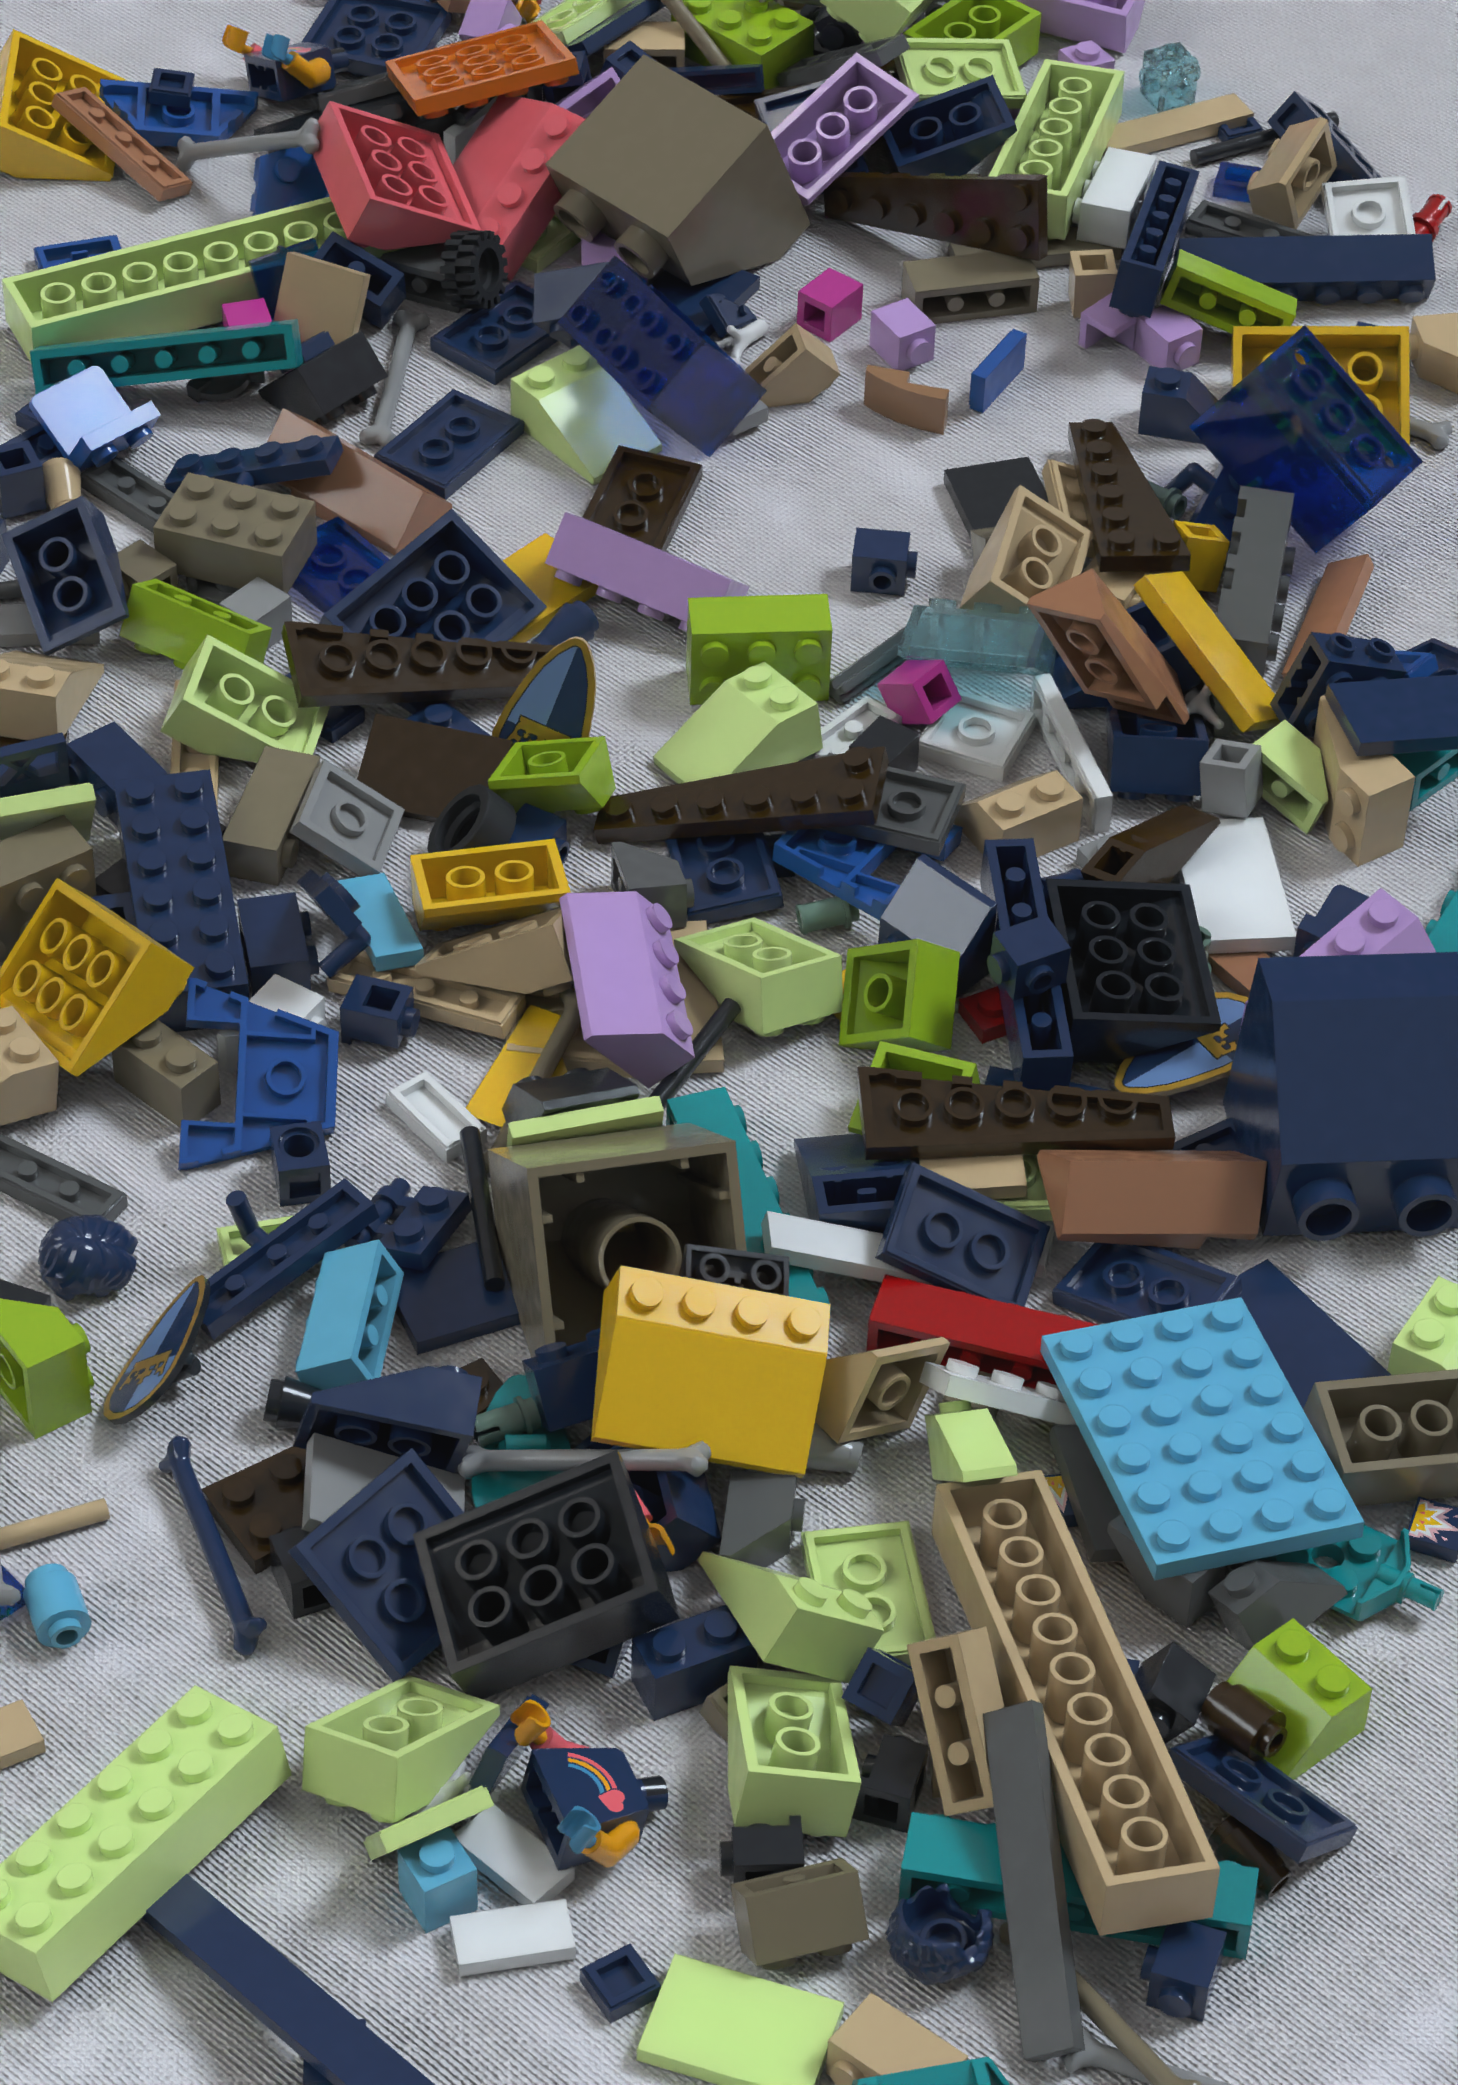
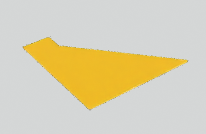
(512, 1066)

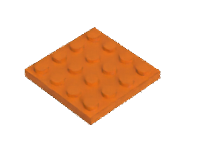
(482, 69)

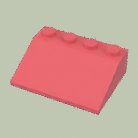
(507, 171)
(389, 180)

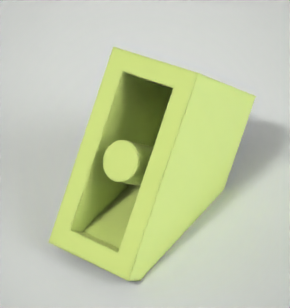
(1293, 775)

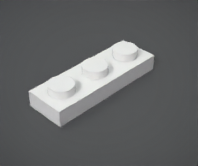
(1000, 1391)

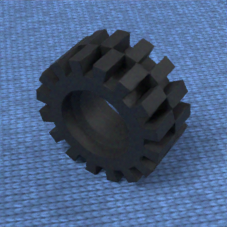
(473, 269)

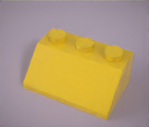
(486, 884)

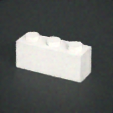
(1113, 197)

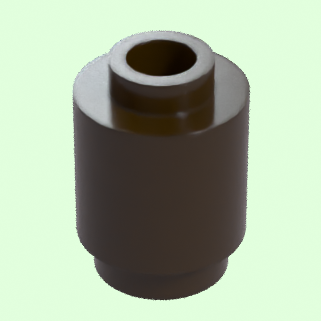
(1244, 1721)

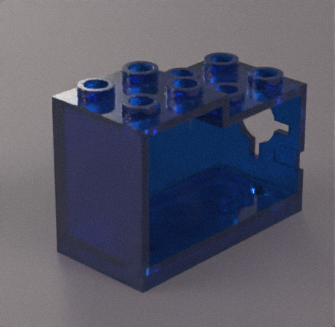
(661, 357)
(1307, 436)

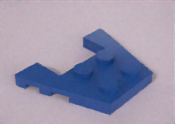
(845, 864)
(282, 1076)

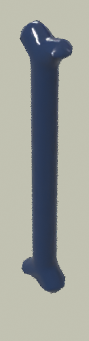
(245, 1625)

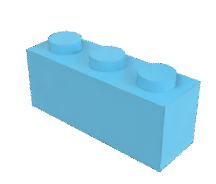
(350, 1316)

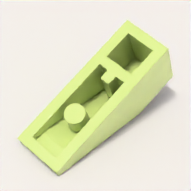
(966, 1444)

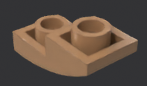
(907, 403)

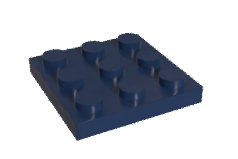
(378, 30)
(370, 1564)

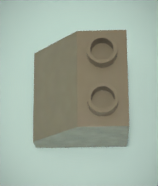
(677, 180)
(606, 1201)

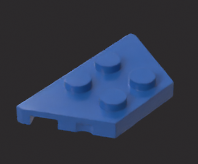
(211, 116)
(286, 180)

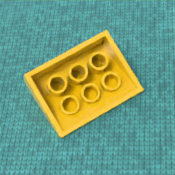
(33, 135)
(1369, 354)
(87, 978)
(711, 1367)

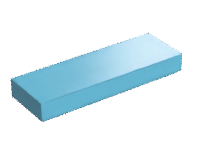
(381, 914)

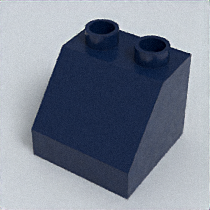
(1351, 1093)

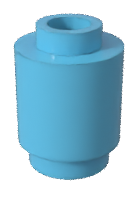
(56, 1606)

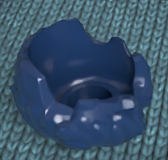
(86, 1256)
(937, 1938)

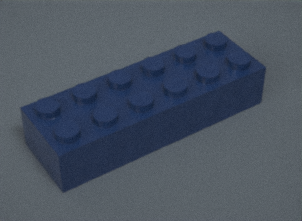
(181, 878)

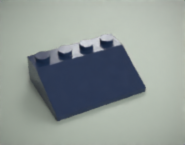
(442, 587)

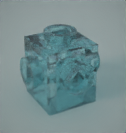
(1169, 77)

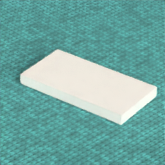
(1240, 889)

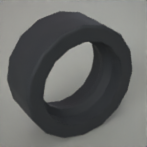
(473, 820)

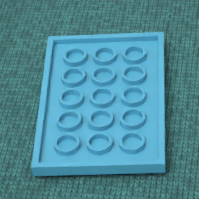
(1200, 1438)

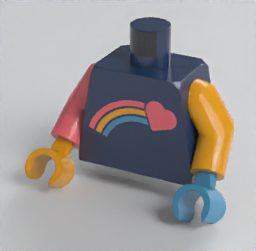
(286, 70)
(583, 1795)

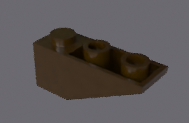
(1153, 848)

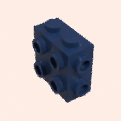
(1325, 661)

